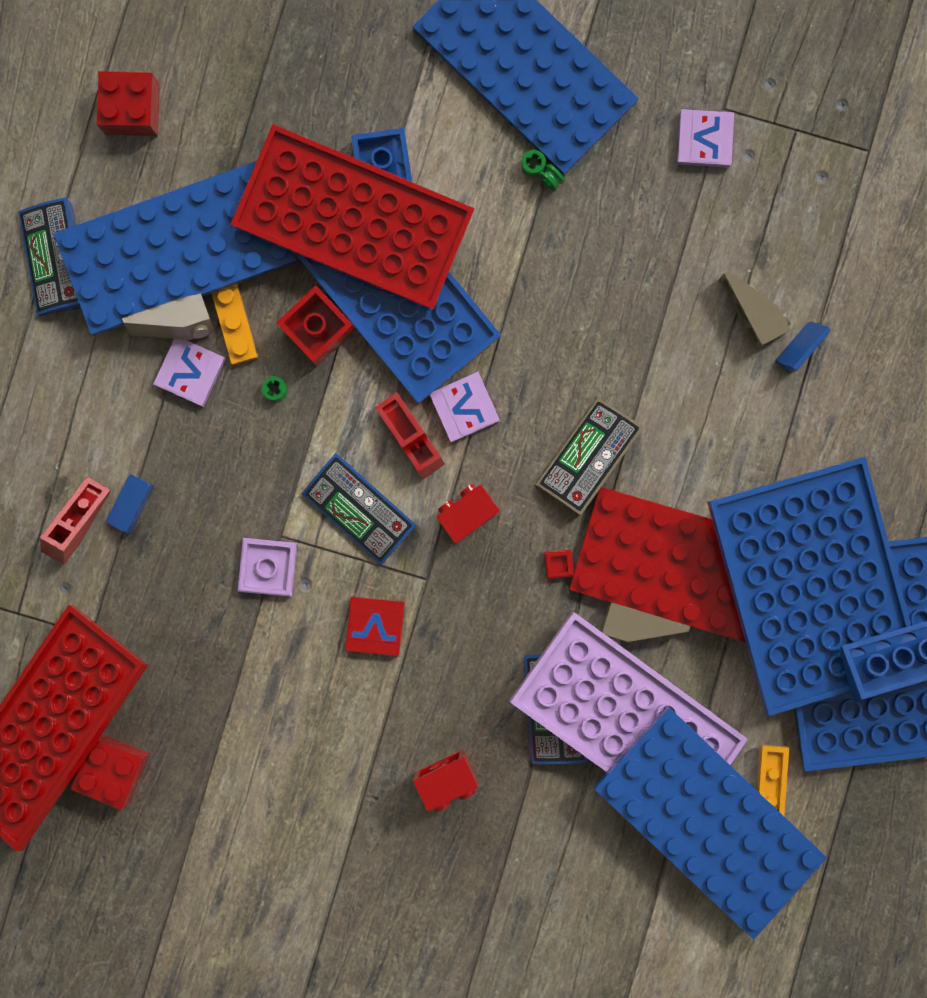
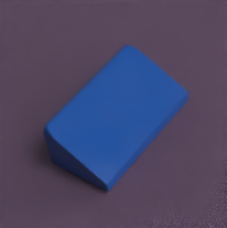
(802, 346)
(130, 504)

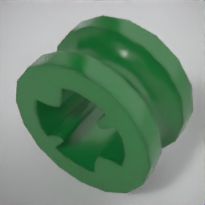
(528, 157)
(551, 177)
(283, 387)

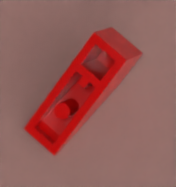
(73, 521)

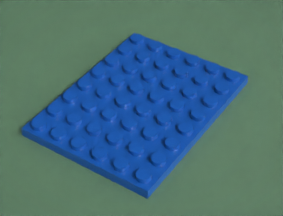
(808, 578)
(883, 727)

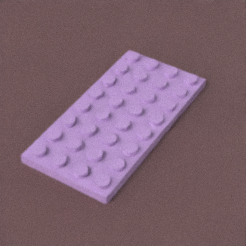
(606, 697)

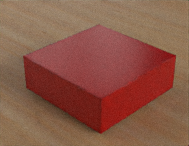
(558, 564)

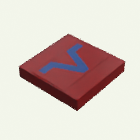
(375, 626)

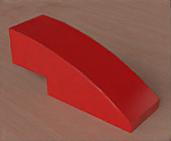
(410, 435)

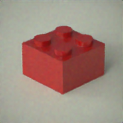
(128, 103)
(316, 325)
(467, 513)
(111, 772)
(446, 781)

